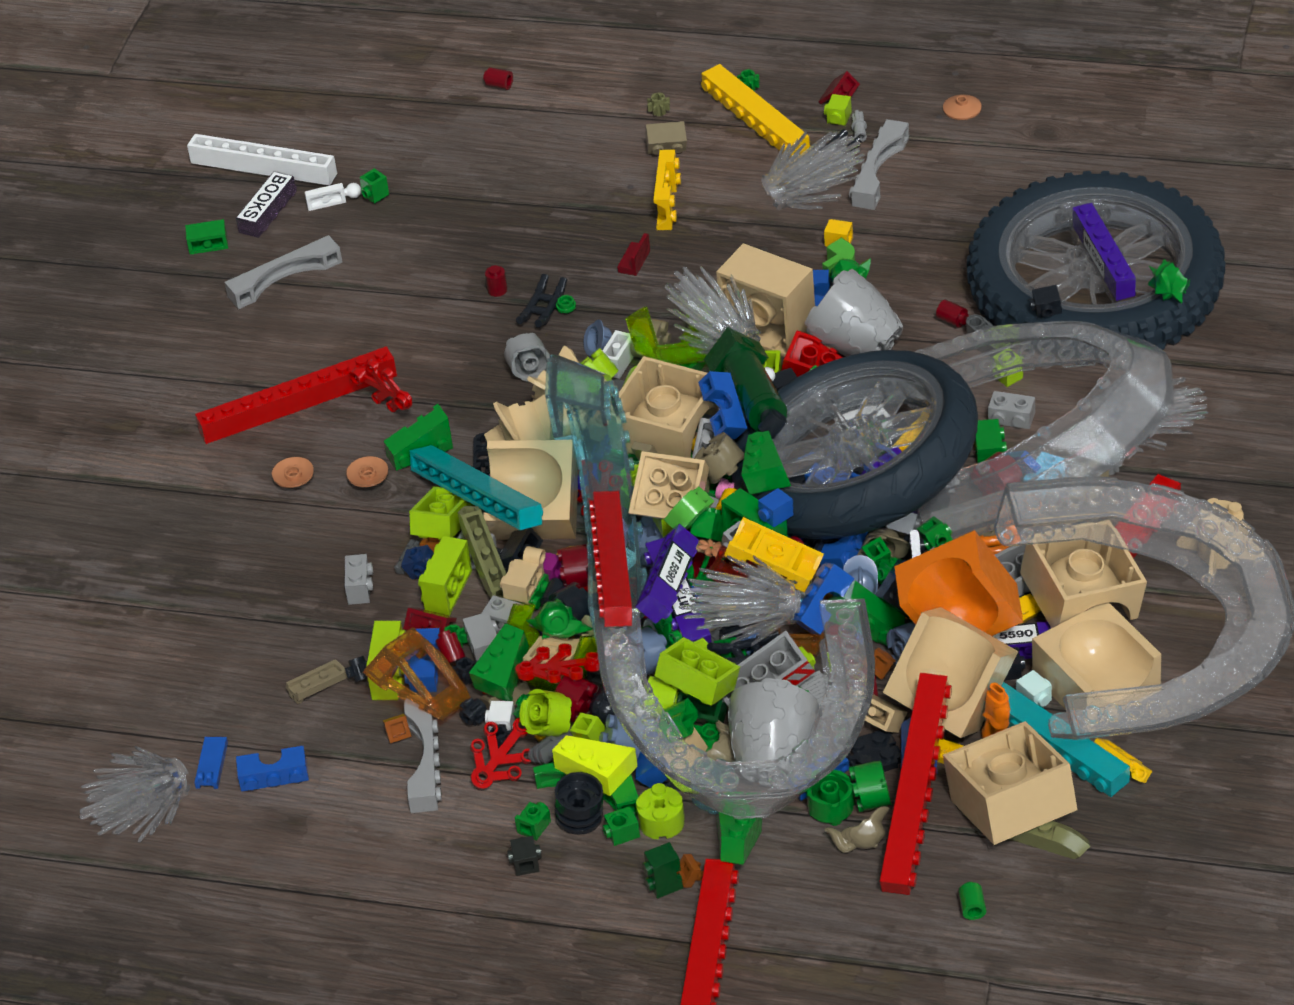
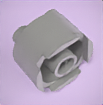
(526, 355)

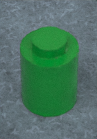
(972, 901)

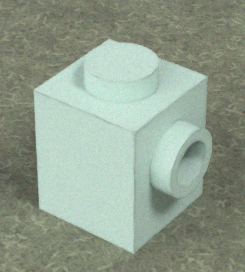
(1035, 688)

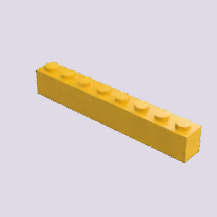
(752, 108)

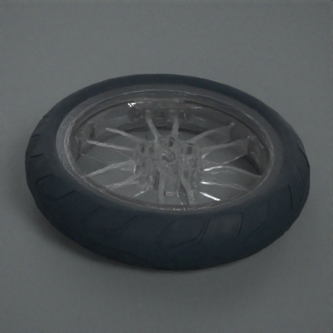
(937, 437)

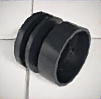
(578, 803)

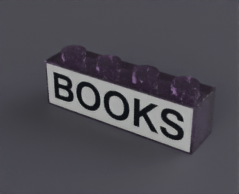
(266, 204)

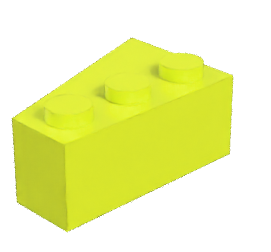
(603, 760)

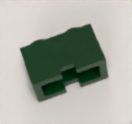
(706, 713)
(661, 870)

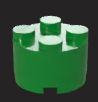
(870, 786)
(831, 798)

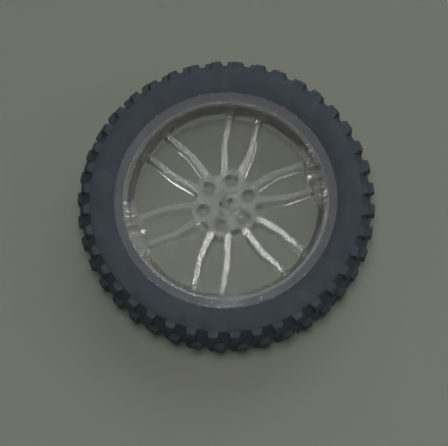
(1123, 204)

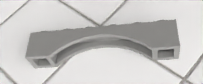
(890, 140)
(314, 256)
(422, 785)

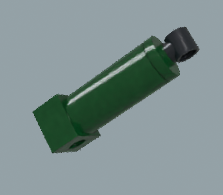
(755, 390)

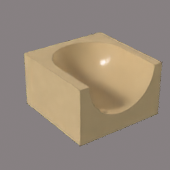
(778, 290)
(664, 406)
(542, 472)
(1080, 575)
(963, 653)
(1095, 654)
(1010, 782)

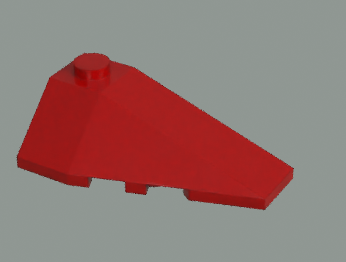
(806, 352)

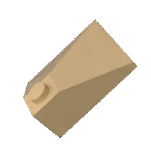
(663, 482)

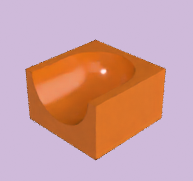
(963, 580)

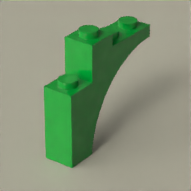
(623, 796)

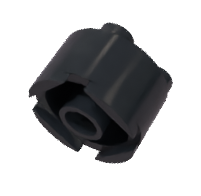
(574, 598)

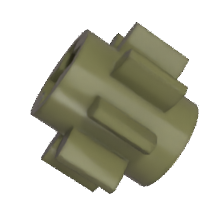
(658, 104)

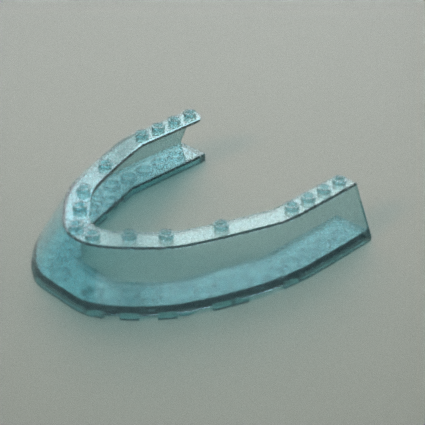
(601, 455)

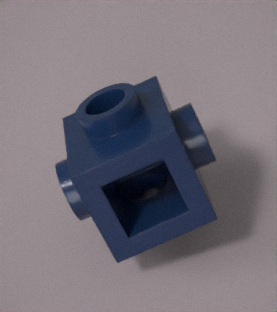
(416, 560)

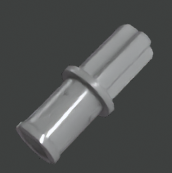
(859, 125)

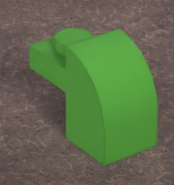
(838, 251)
(689, 508)

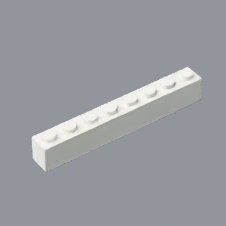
(262, 159)

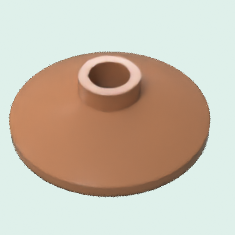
(962, 107)
(367, 471)
(292, 472)

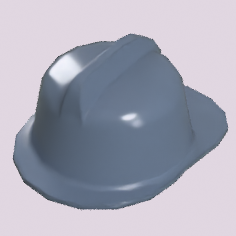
(596, 337)
(863, 571)

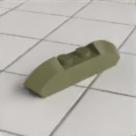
(482, 549)
(1056, 839)

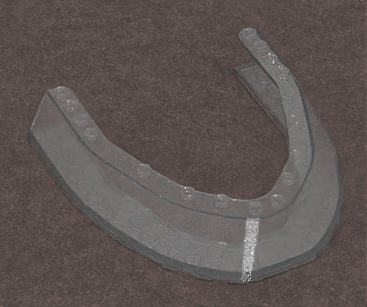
(1081, 443)
(1192, 537)
(746, 787)

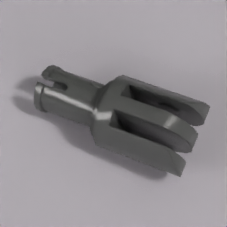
(542, 752)

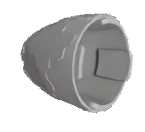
(854, 317)
(769, 719)

